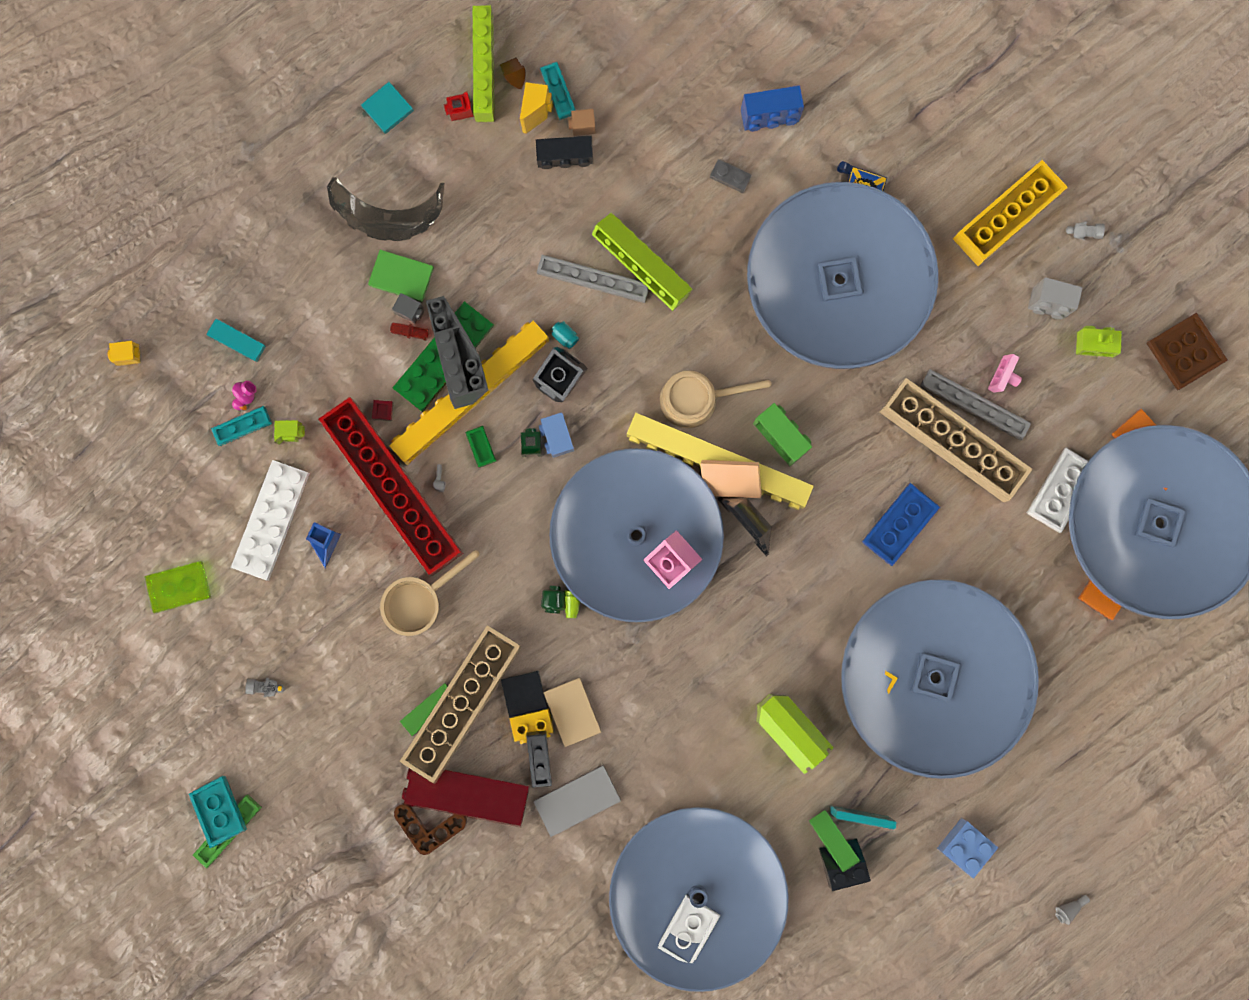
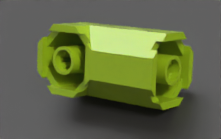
(792, 731)

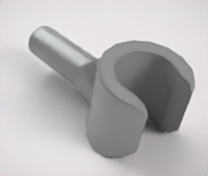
(438, 484)

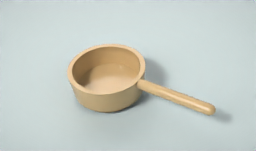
(690, 397)
(412, 605)

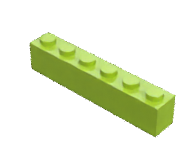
(483, 63)
(641, 261)

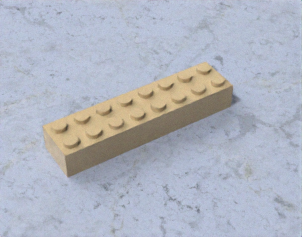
(956, 440)
(460, 704)

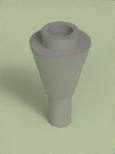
(1067, 912)

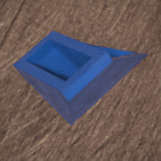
(323, 541)

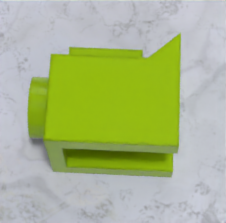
(288, 431)

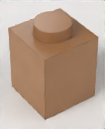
(582, 122)

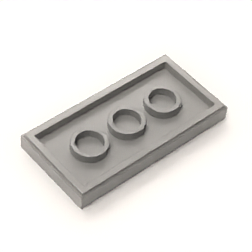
(577, 801)

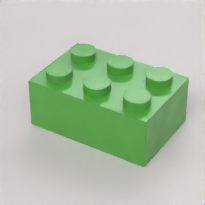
(782, 434)

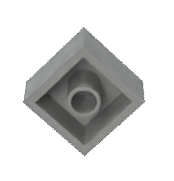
(1054, 298)

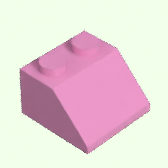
(672, 559)

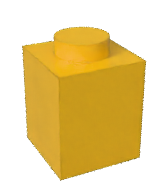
(124, 353)

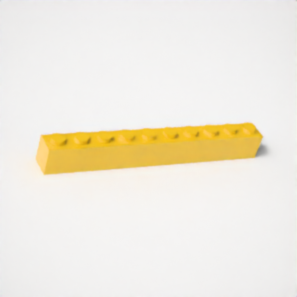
(444, 416)

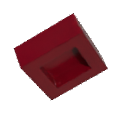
(382, 410)

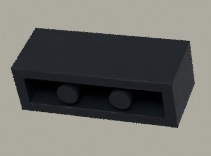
(564, 152)

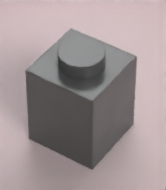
(408, 308)

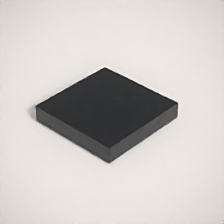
(524, 694)

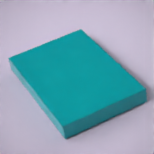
(217, 811)
(863, 817)

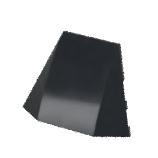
(750, 519)

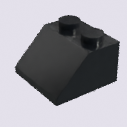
(853, 876)

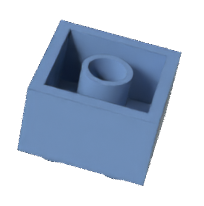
(967, 848)

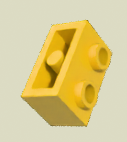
(531, 722)

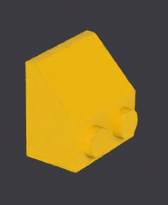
(535, 106)

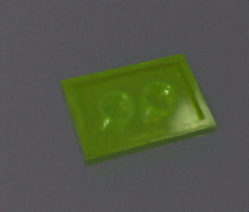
(177, 587)

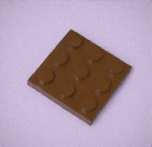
(1187, 351)

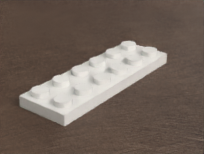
(270, 520)

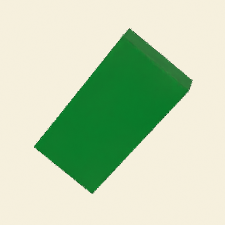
(480, 446)

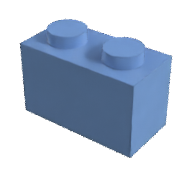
(556, 434)

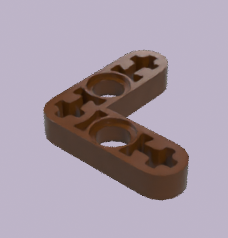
(423, 835)

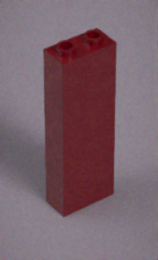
(468, 797)

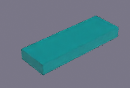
(557, 86)
(236, 340)
(241, 426)

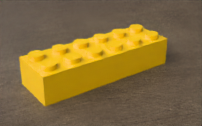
(1010, 213)

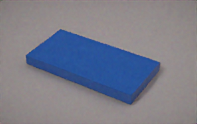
(900, 524)

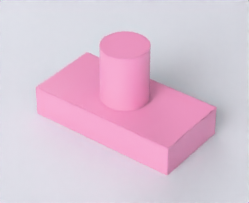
(1004, 374)

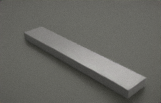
(592, 278)
(975, 405)

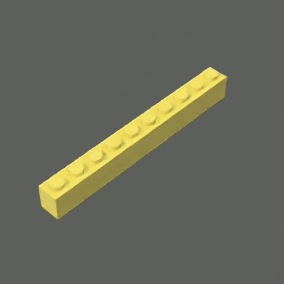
(694, 450)

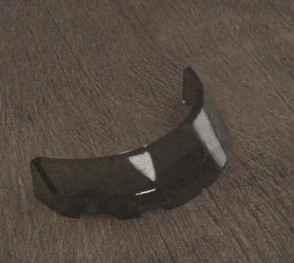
(384, 223)

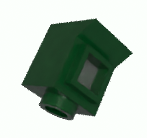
(531, 442)

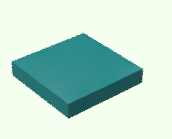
(387, 107)

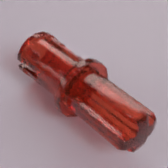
(409, 331)

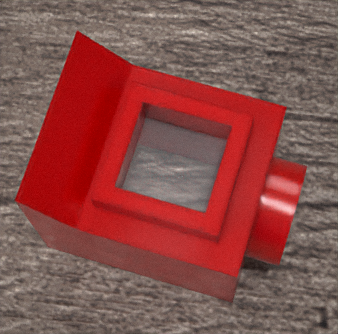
(458, 107)

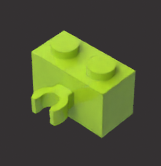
(1098, 342)

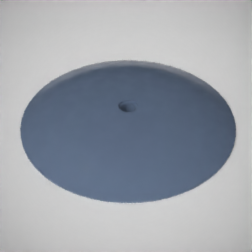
(595, 525)
(707, 855)

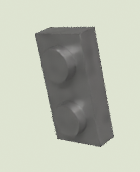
(730, 176)

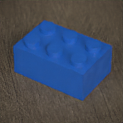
(772, 108)

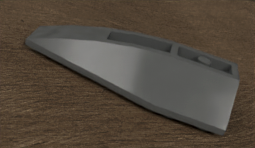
(457, 355)

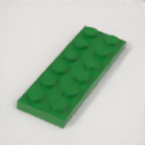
(425, 375)

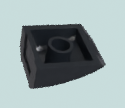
(559, 374)

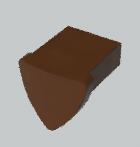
(514, 73)

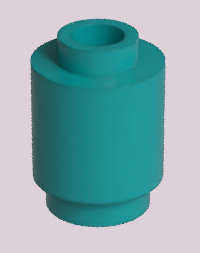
(564, 335)

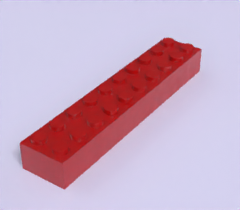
(390, 486)

